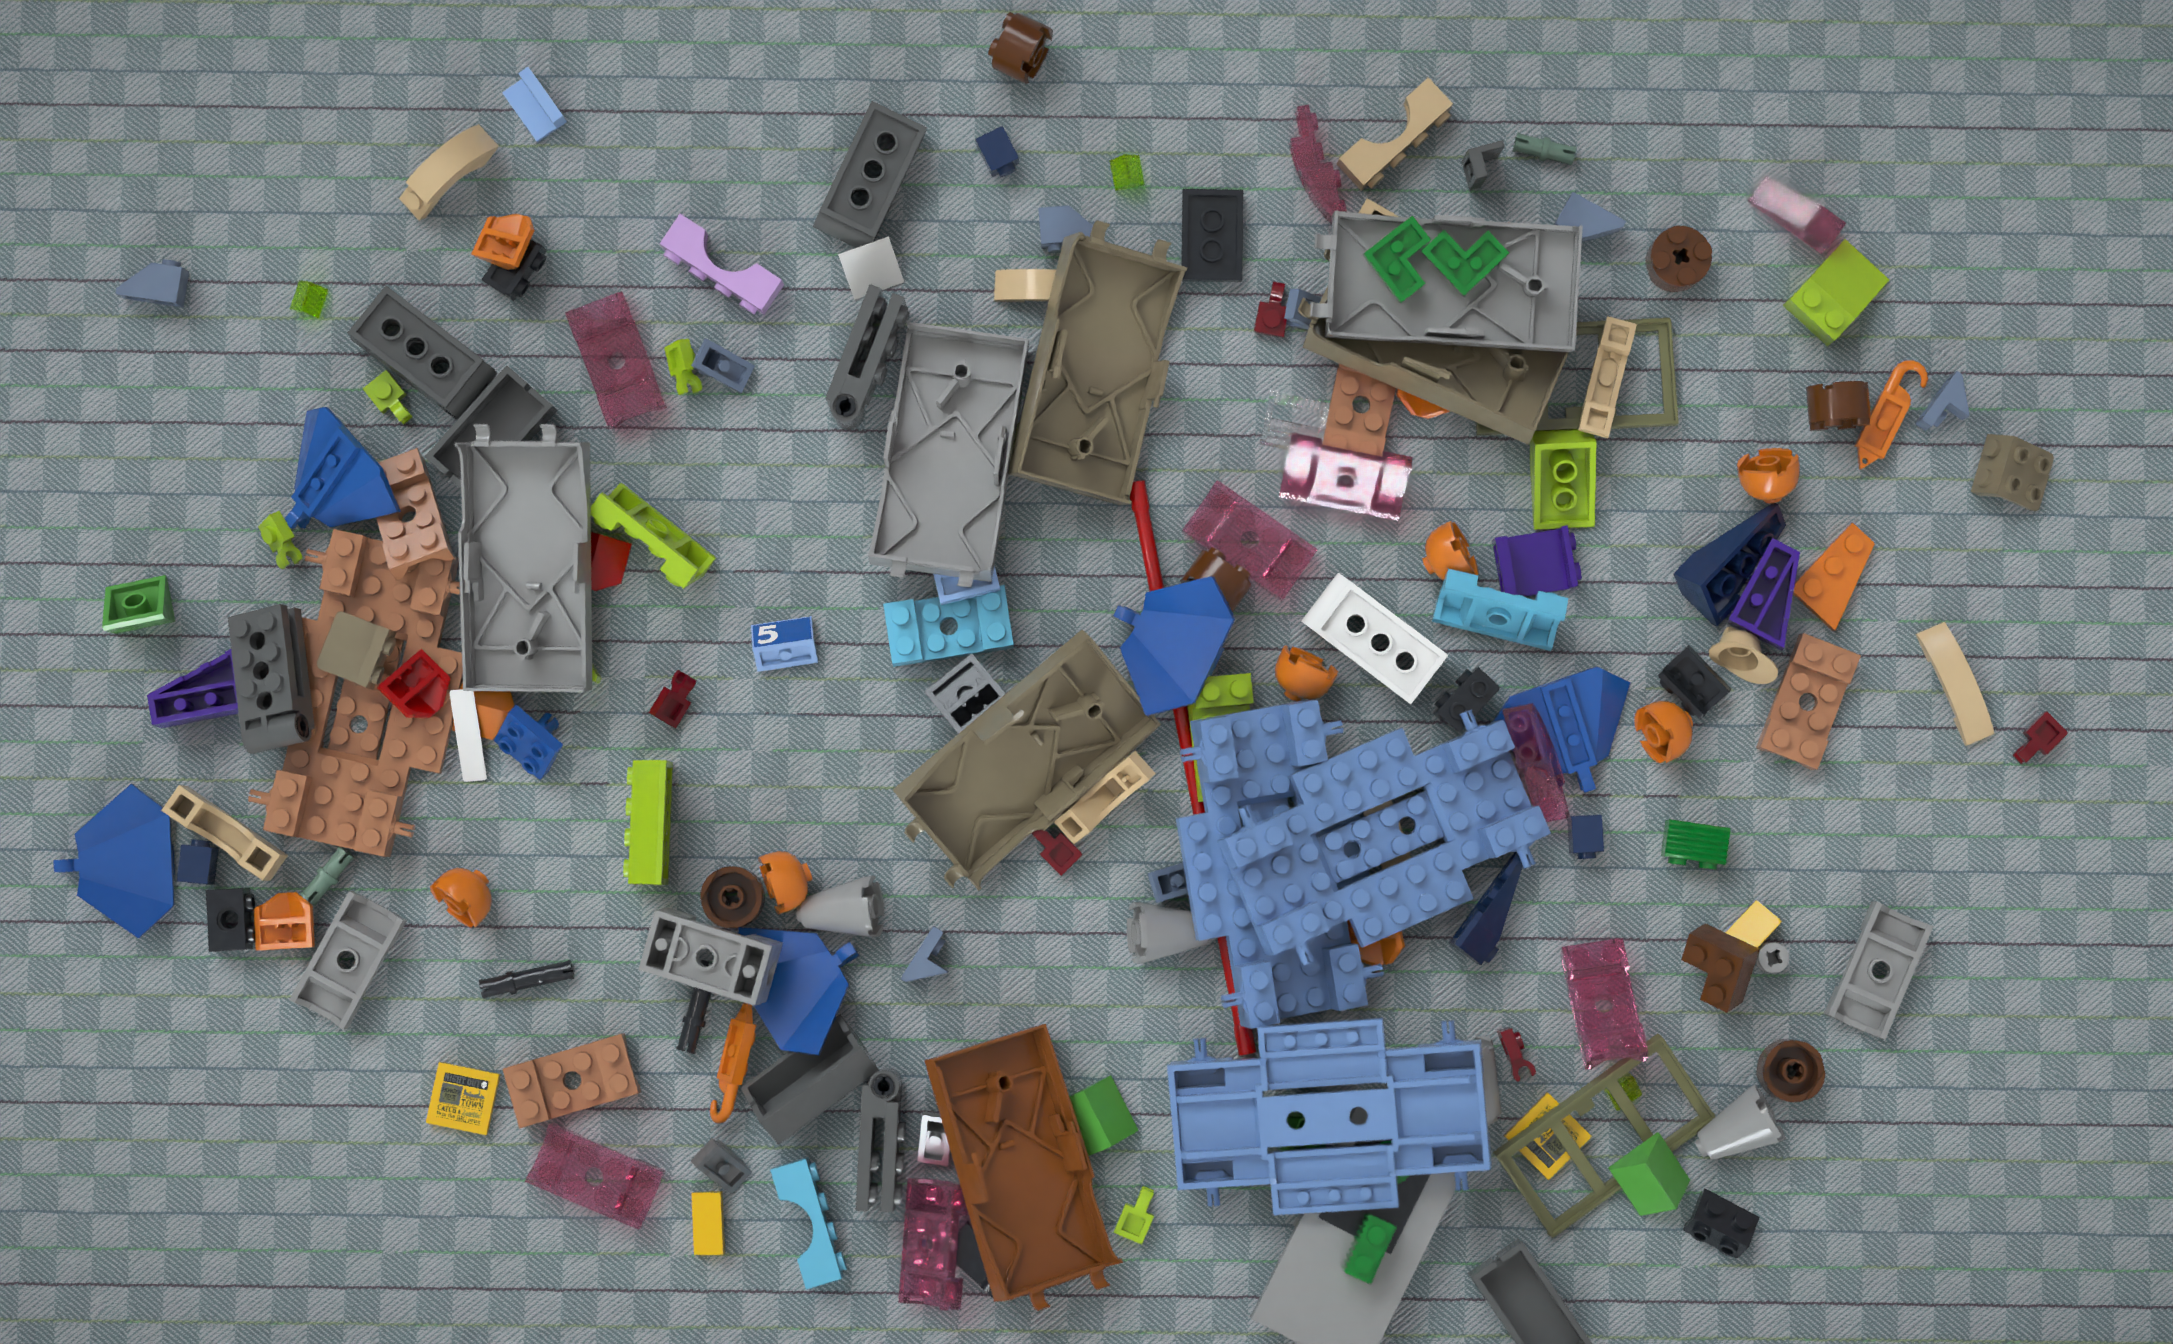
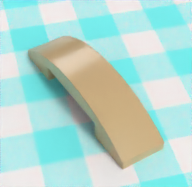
(1023, 285)
(1606, 377)
(1957, 682)

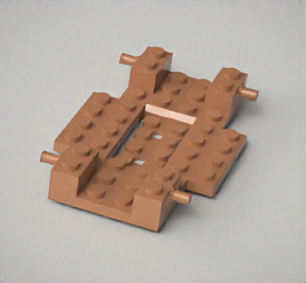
(343, 790)

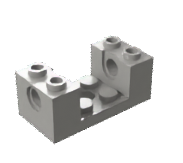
(741, 963)

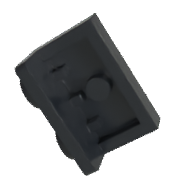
(515, 281)
(1693, 682)
(1472, 693)
(1721, 1224)

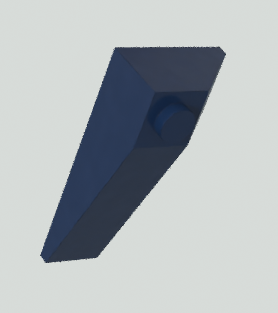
(1720, 569)
(1485, 922)

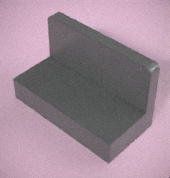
(1474, 164)

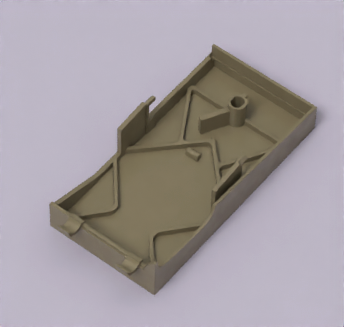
(1097, 367)
(1484, 384)
(1025, 759)

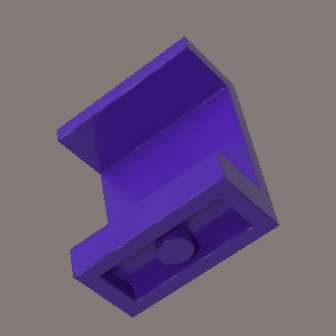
(1536, 562)

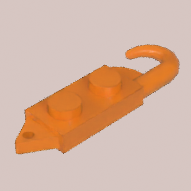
(1887, 414)
(734, 1061)

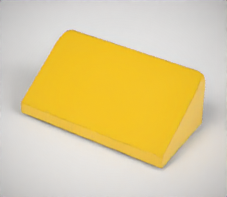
(1754, 924)
(708, 1223)

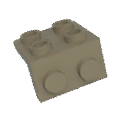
(2013, 471)
(356, 650)

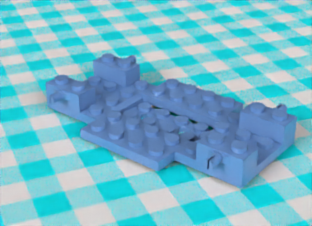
(1241, 763)
(1467, 798)
(1428, 1110)

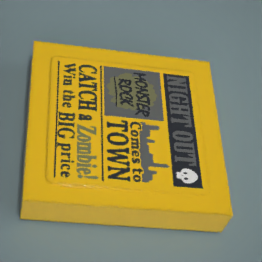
(463, 1098)
(1546, 1150)

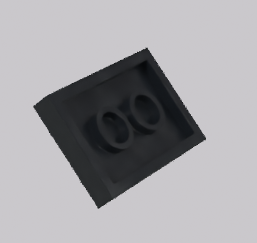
(1212, 235)

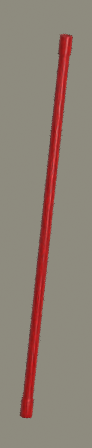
(1140, 507)

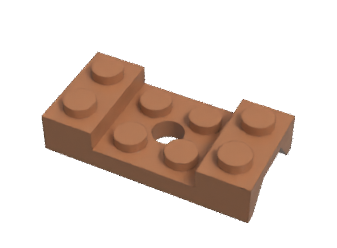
(1356, 430)
(424, 535)
(1818, 671)
(540, 1087)

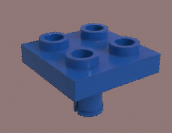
(529, 741)

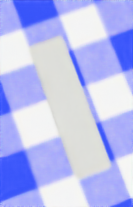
(468, 735)

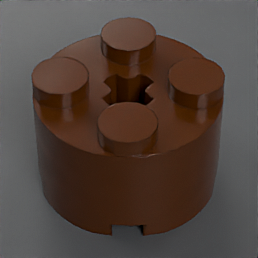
(1020, 47)
(1695, 262)
(1838, 405)
(1231, 580)
(716, 902)
(1808, 1067)

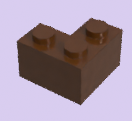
(1726, 962)

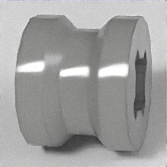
(1767, 956)

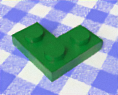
(1390, 258)
(1464, 268)

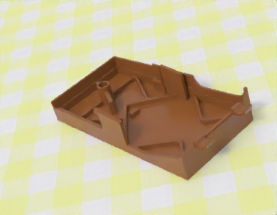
(1021, 1165)

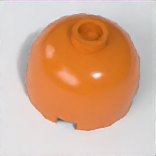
(1769, 474)
(1448, 549)
(1303, 674)
(1665, 729)
(785, 879)
(464, 894)

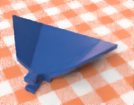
(337, 477)
(1175, 642)
(1579, 716)
(126, 861)
(804, 990)

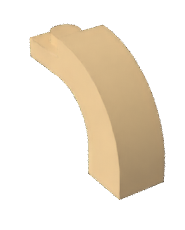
(445, 167)
(1104, 797)

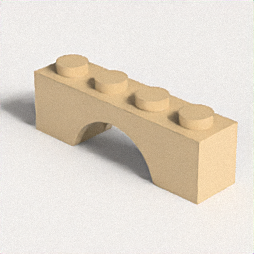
(1368, 160)
(225, 831)

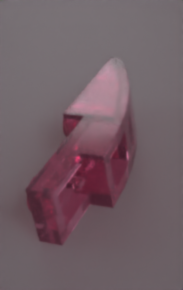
(1317, 179)
(1538, 759)

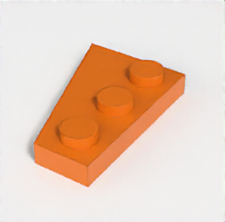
(1833, 576)

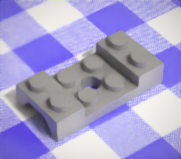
(365, 931)
(1873, 1002)

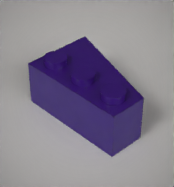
(1768, 596)
(196, 696)

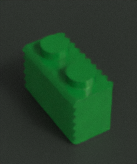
(1695, 843)
(1368, 1248)

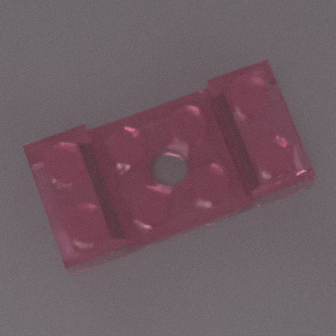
(608, 329)
(1313, 473)
(1273, 562)
(1601, 973)
(627, 1182)
(929, 1274)

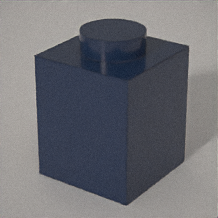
(997, 152)
(1585, 835)
(197, 863)

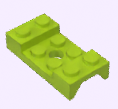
(684, 557)
(1219, 697)

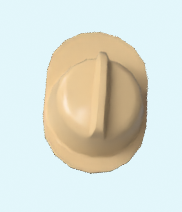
(1742, 655)

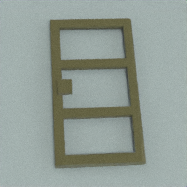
(1668, 383)
(1582, 1103)

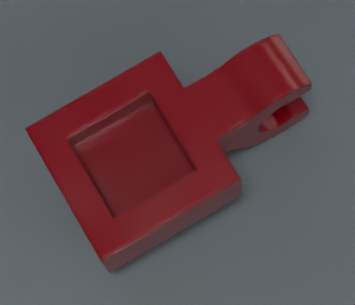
(1271, 315)
(672, 703)
(2041, 736)
(1058, 852)
(1512, 1044)

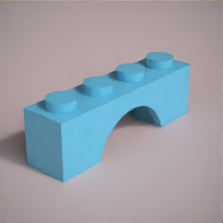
(797, 1184)

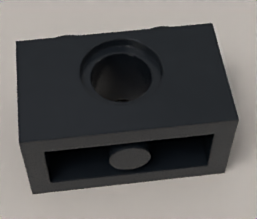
(219, 904)

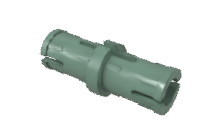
(1544, 149)
(327, 875)

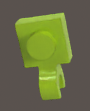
(679, 360)
(387, 395)
(278, 537)
(1135, 1220)

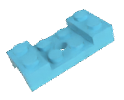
(1518, 618)
(917, 636)

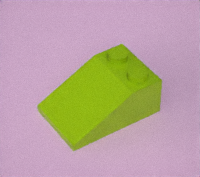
(1836, 293)
(1563, 478)

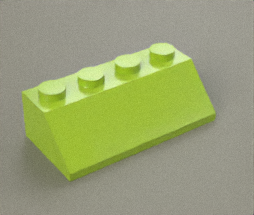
(649, 822)

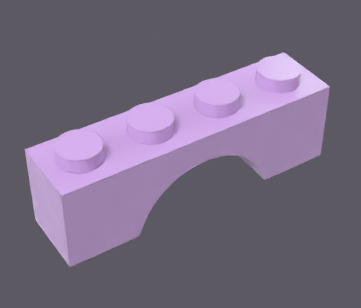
(753, 286)

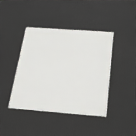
(871, 265)

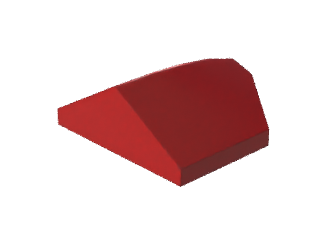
(608, 561)
(417, 687)

